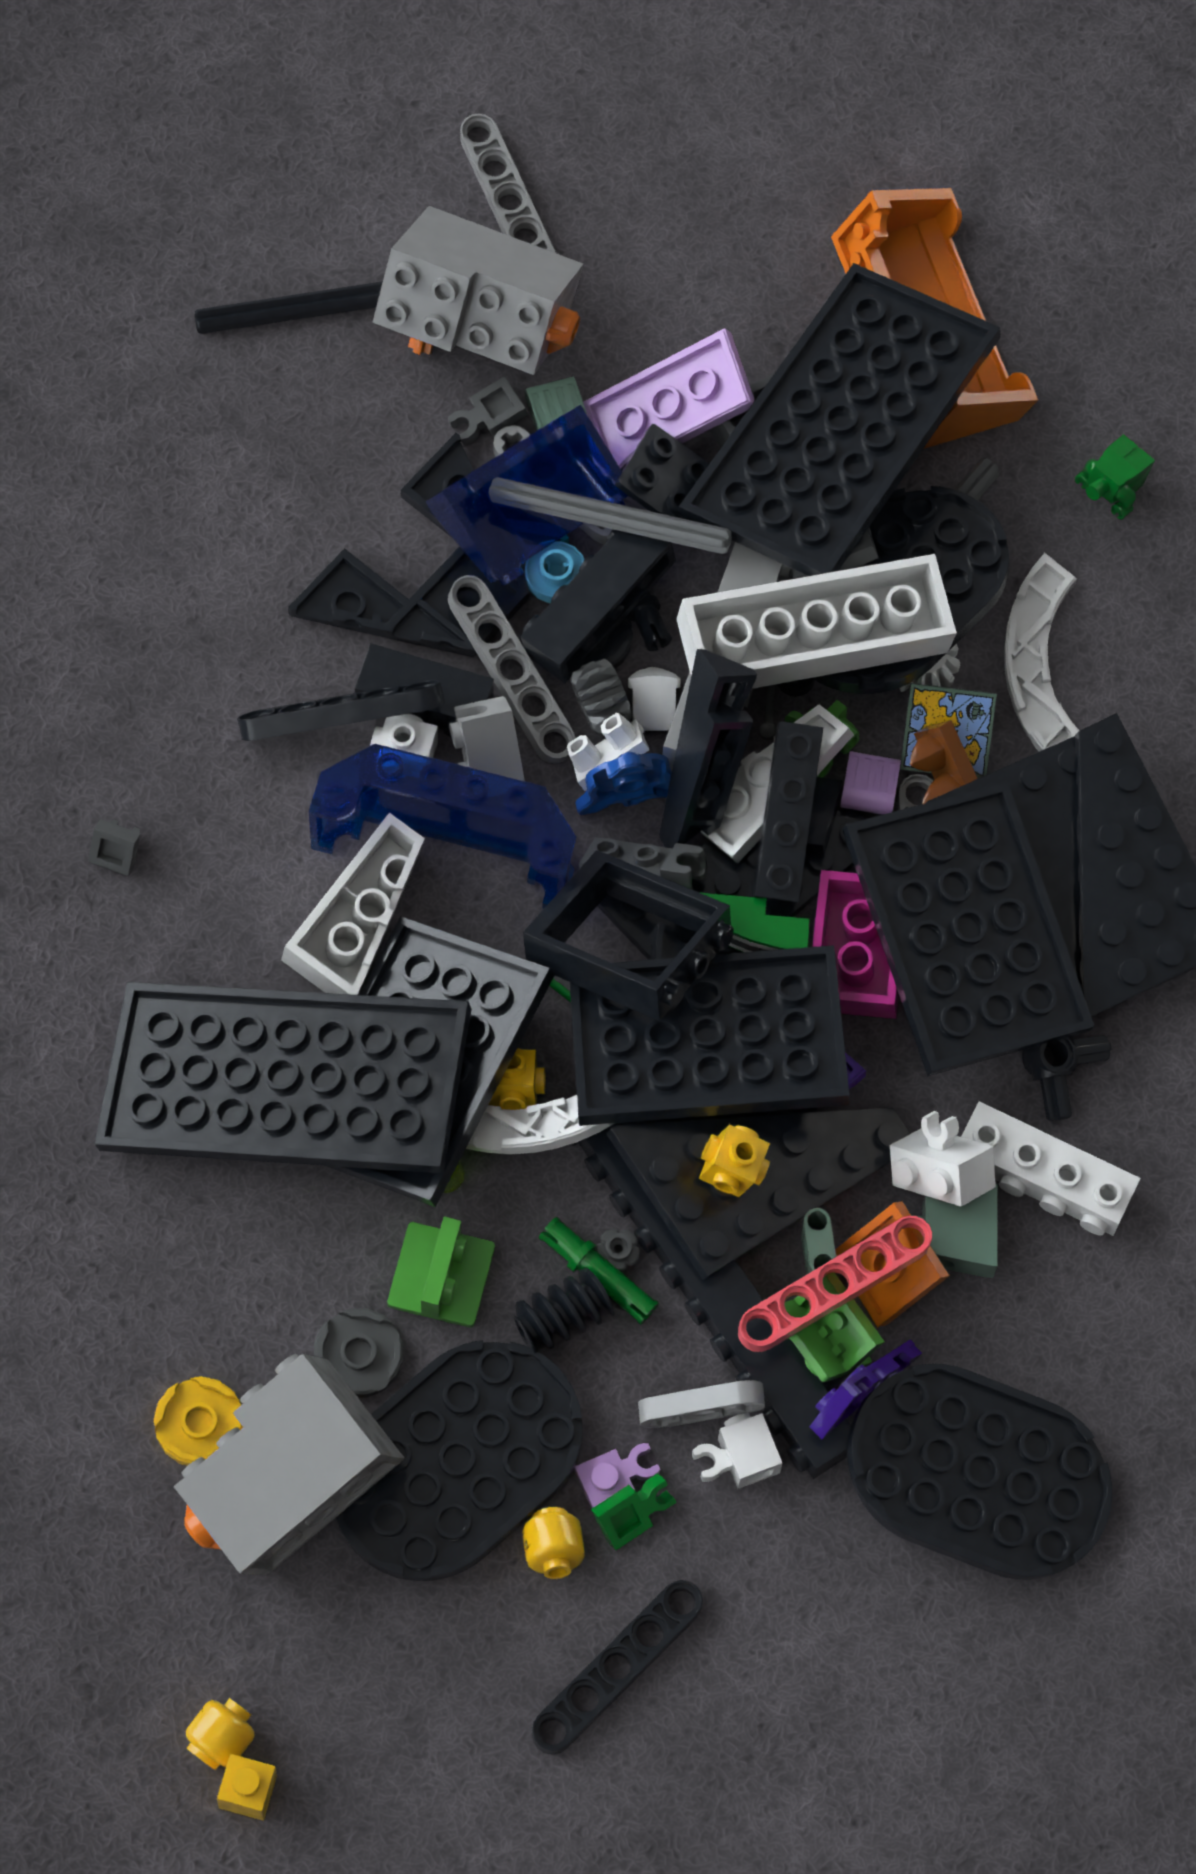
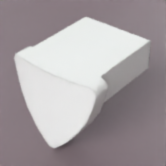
(654, 697)

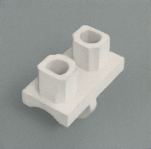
(620, 738)

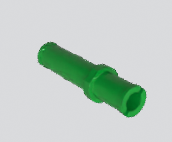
(583, 1255)

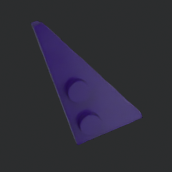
(844, 1401)

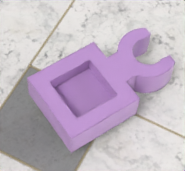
(609, 1474)

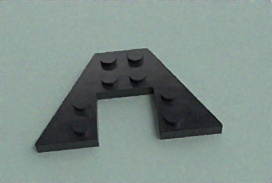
(360, 600)

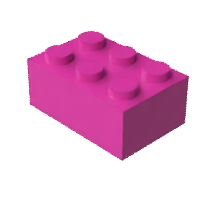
(861, 963)

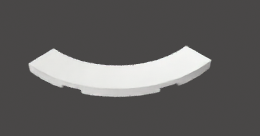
(1027, 654)
(531, 1129)

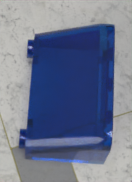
(559, 457)

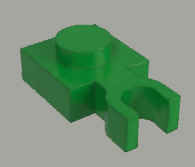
(628, 1511)

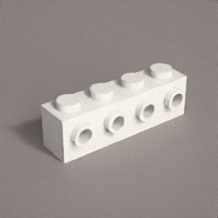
(1053, 1171)

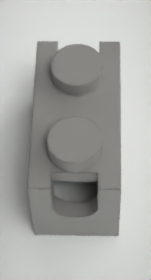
(488, 737)

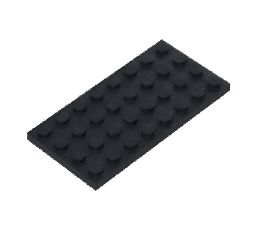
(840, 422)
(284, 1077)

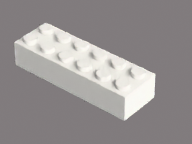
(824, 621)

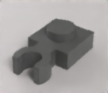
(493, 408)

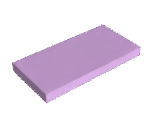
(677, 394)

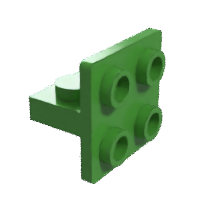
(441, 1273)
(836, 1341)

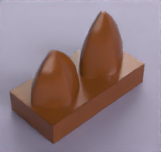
(942, 753)

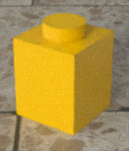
(246, 1787)

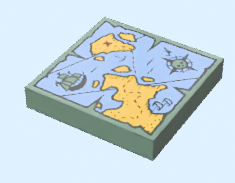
(967, 709)

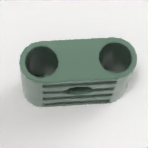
(552, 400)
(817, 1244)

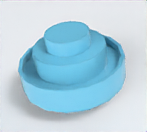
(552, 569)

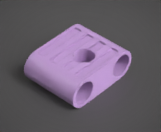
(870, 783)

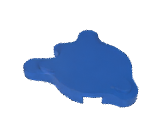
(625, 780)

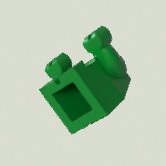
(1117, 475)

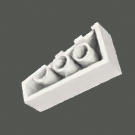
(352, 918)

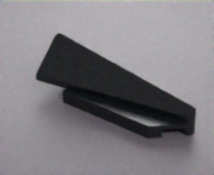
(707, 748)

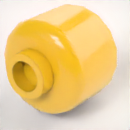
(553, 1542)
(219, 1732)

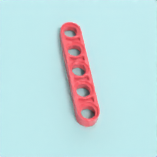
(822, 1301)

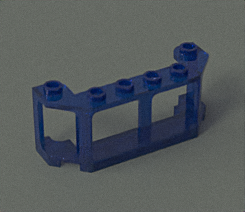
(446, 805)

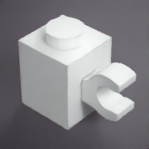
(745, 1451)

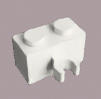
(941, 1163)

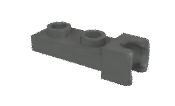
(676, 864)

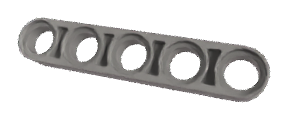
(505, 184)
(510, 648)

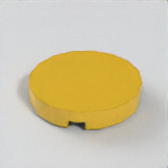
(198, 1434)

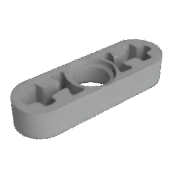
(701, 1404)

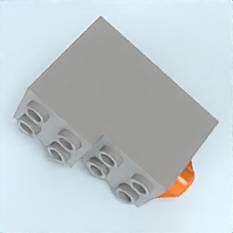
(478, 292)
(289, 1470)

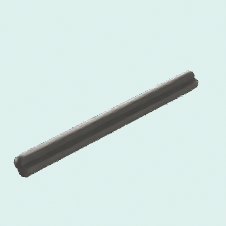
(610, 515)

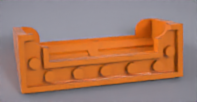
(911, 242)

